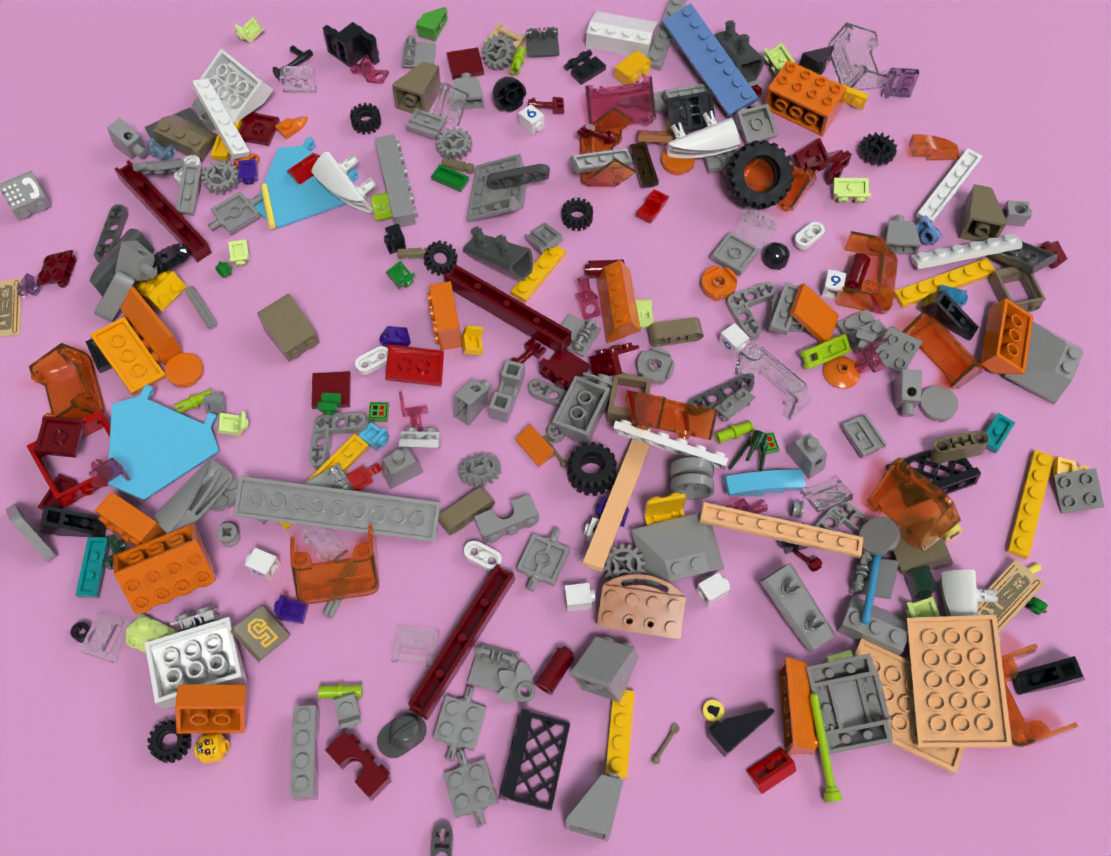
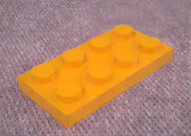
(127, 355)

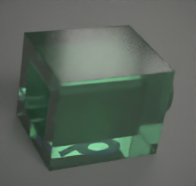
(920, 582)

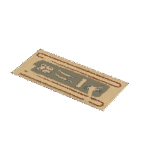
(10, 308)
(1014, 591)

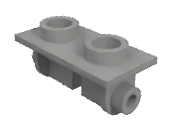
(734, 403)

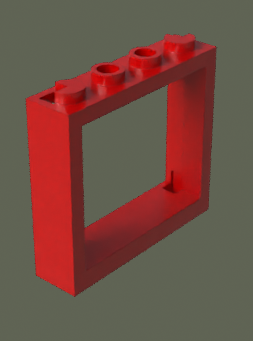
(86, 487)

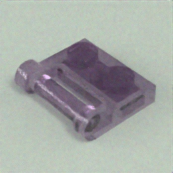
(904, 85)

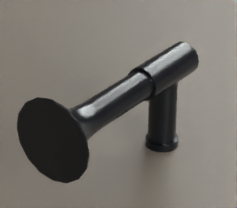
(302, 56)

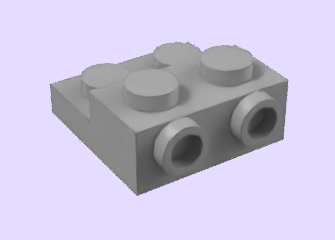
(755, 123)
(864, 321)
(412, 438)

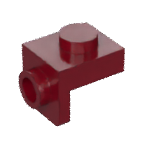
(1056, 248)

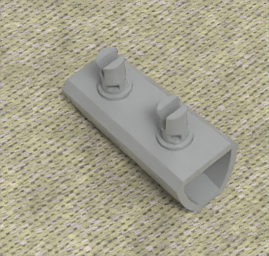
(194, 497)
(798, 607)

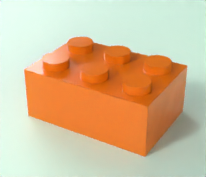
(444, 316)
(127, 521)
(211, 708)

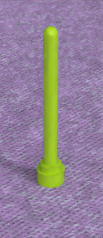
(831, 793)

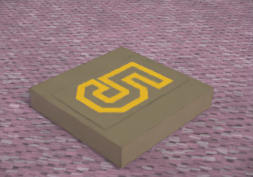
(260, 633)

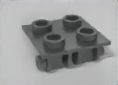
(542, 42)

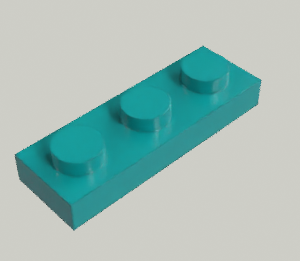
(92, 568)

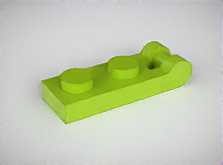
(825, 351)

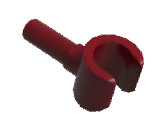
(813, 565)

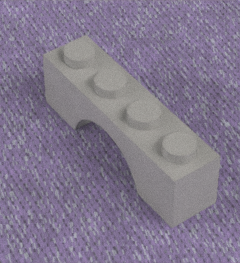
(303, 767)

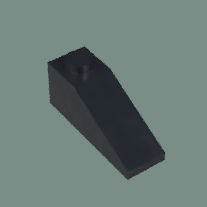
(817, 59)
(949, 314)
(70, 523)
(1049, 676)
(734, 730)

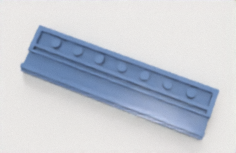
(710, 60)

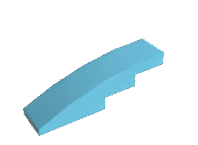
(764, 482)

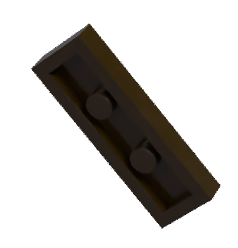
(643, 165)

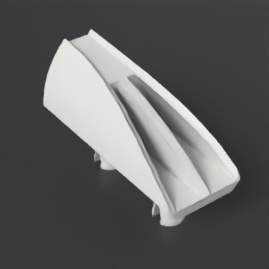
(710, 141)
(336, 179)
(961, 594)

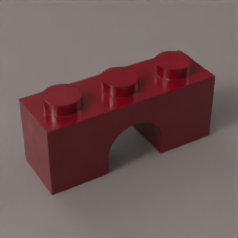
(346, 750)

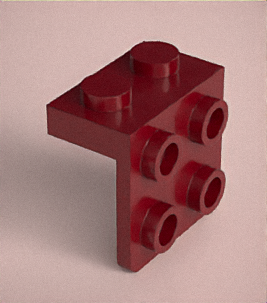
(815, 156)
(607, 360)
(563, 368)

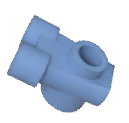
(928, 232)

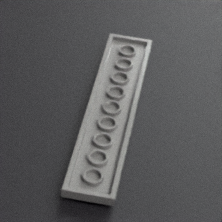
(336, 508)

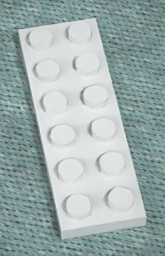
(663, 442)

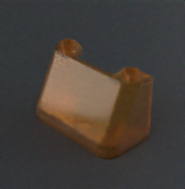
(760, 178)
(68, 382)
(914, 504)

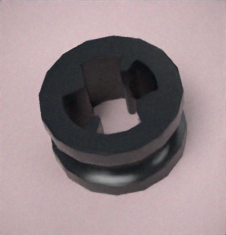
(78, 626)

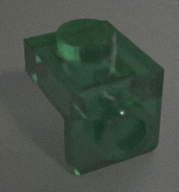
(116, 547)

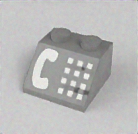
(25, 195)

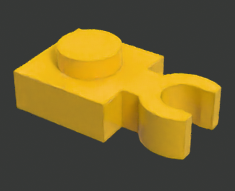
(1064, 465)

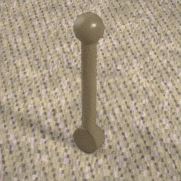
(563, 463)
(674, 729)

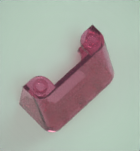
(634, 100)

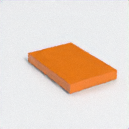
(814, 313)

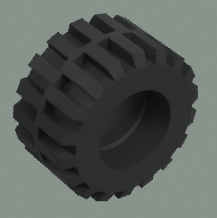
(596, 455)

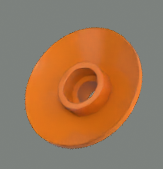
(841, 378)

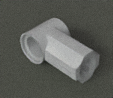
(202, 115)

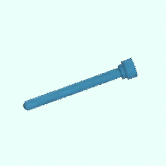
(870, 593)

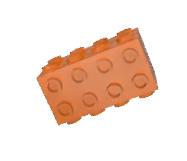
(805, 98)
(164, 568)

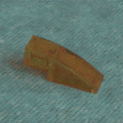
(933, 147)

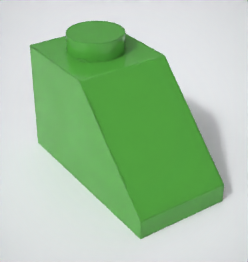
(432, 24)

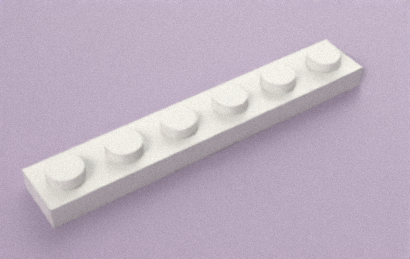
(220, 118)
(950, 185)
(966, 251)

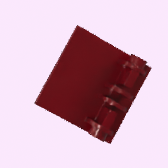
(57, 268)

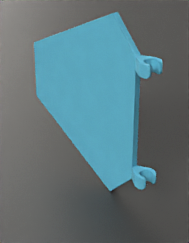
(288, 198)
(156, 444)

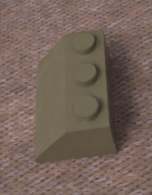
(185, 136)

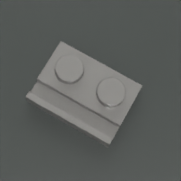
(426, 124)
(544, 237)
(863, 435)

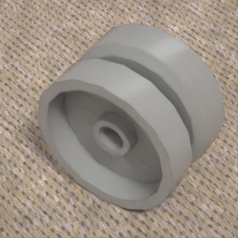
(692, 477)

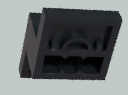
(351, 44)
(689, 109)

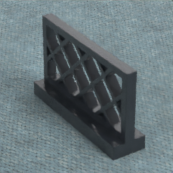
(953, 482)
(516, 755)

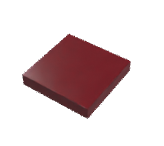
(465, 62)
(258, 128)
(331, 383)
(59, 436)

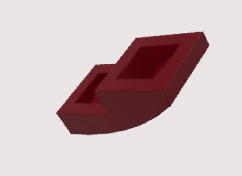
(838, 166)

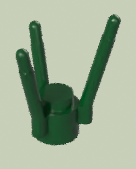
(756, 442)

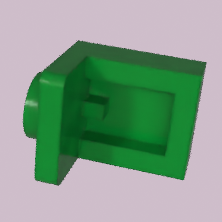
(400, 275)
(330, 403)

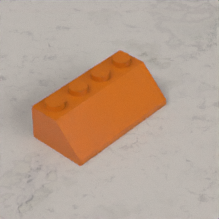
(617, 302)
(149, 327)
(1006, 338)
(796, 708)

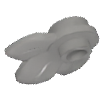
(601, 379)
(513, 683)

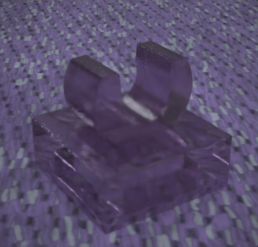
(27, 286)

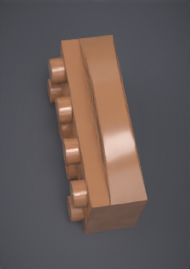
(642, 607)

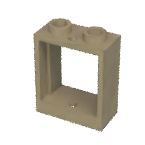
(1028, 281)
(617, 413)

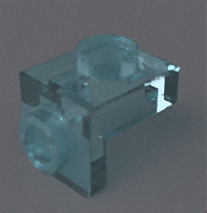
(158, 151)

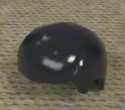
(775, 255)

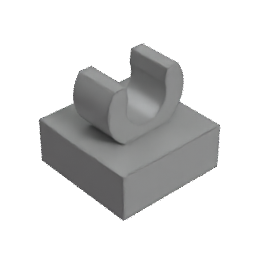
(864, 336)
(214, 403)

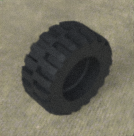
(781, 174)

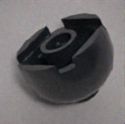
(508, 93)

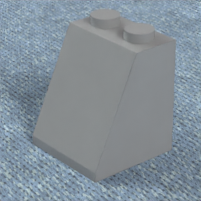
(605, 668)
(597, 809)

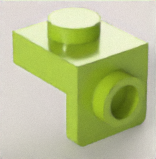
(381, 206)

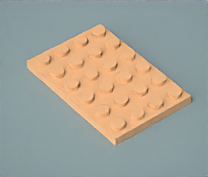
(958, 682)
(898, 690)

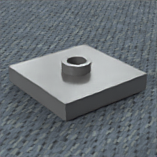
(735, 253)

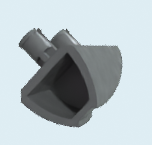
(740, 51)
(500, 254)
(106, 268)

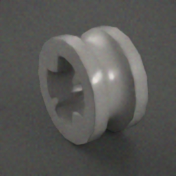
(797, 509)

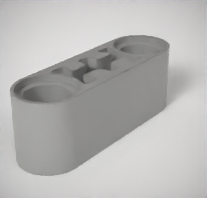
(114, 296)

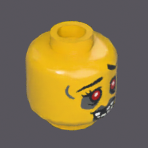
(211, 748)

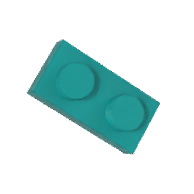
(998, 431)

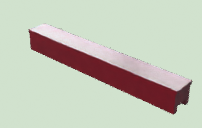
(164, 211)
(509, 309)
(461, 642)

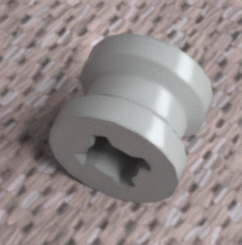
(231, 539)

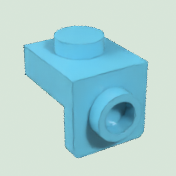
(375, 436)

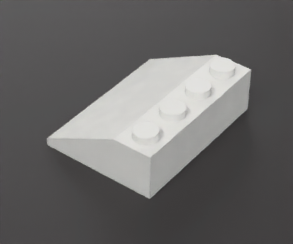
(620, 34)
(236, 85)
(195, 657)

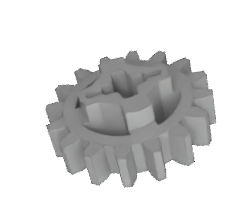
(498, 51)
(454, 143)
(220, 177)
(480, 469)
(629, 560)

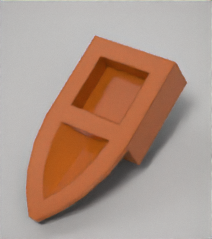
(289, 127)

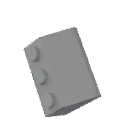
(582, 409)
(883, 630)

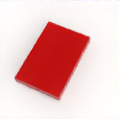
(414, 365)

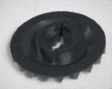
(169, 257)

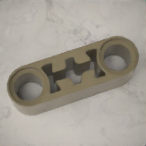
(675, 332)
(959, 446)
(464, 510)

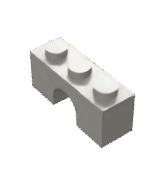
(504, 400)
(493, 528)

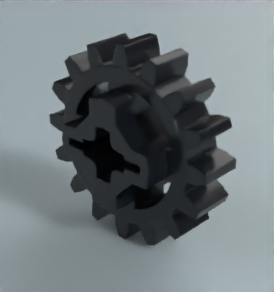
(878, 148)

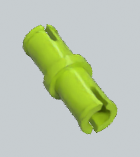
(518, 60)
(191, 402)
(734, 432)
(332, 691)

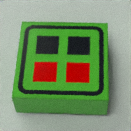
(378, 412)
(773, 445)

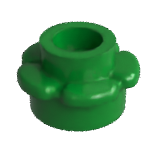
(223, 269)
(1037, 606)

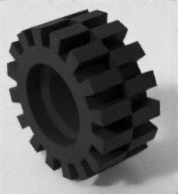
(367, 125)
(577, 206)
(440, 248)
(156, 742)

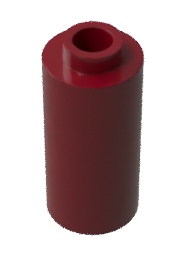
(595, 267)
(857, 271)
(554, 670)

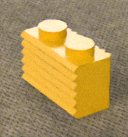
(632, 68)

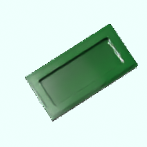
(450, 178)

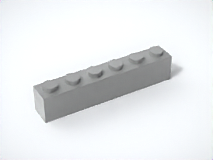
(395, 181)

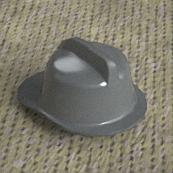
(401, 735)

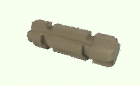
(458, 165)
(411, 253)

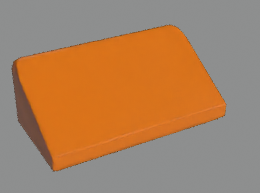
(535, 445)

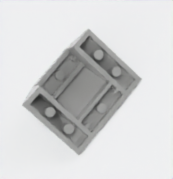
(490, 202)
(1049, 364)
(678, 549)
(851, 703)

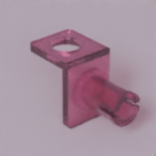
(368, 70)
(587, 297)
(872, 358)
(414, 413)
(106, 471)
(754, 508)

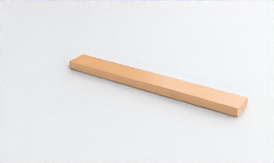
(616, 506)
(781, 530)

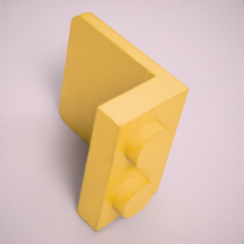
(161, 289)
(664, 509)

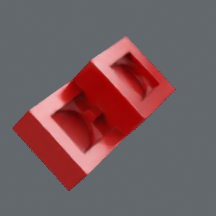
(653, 205)

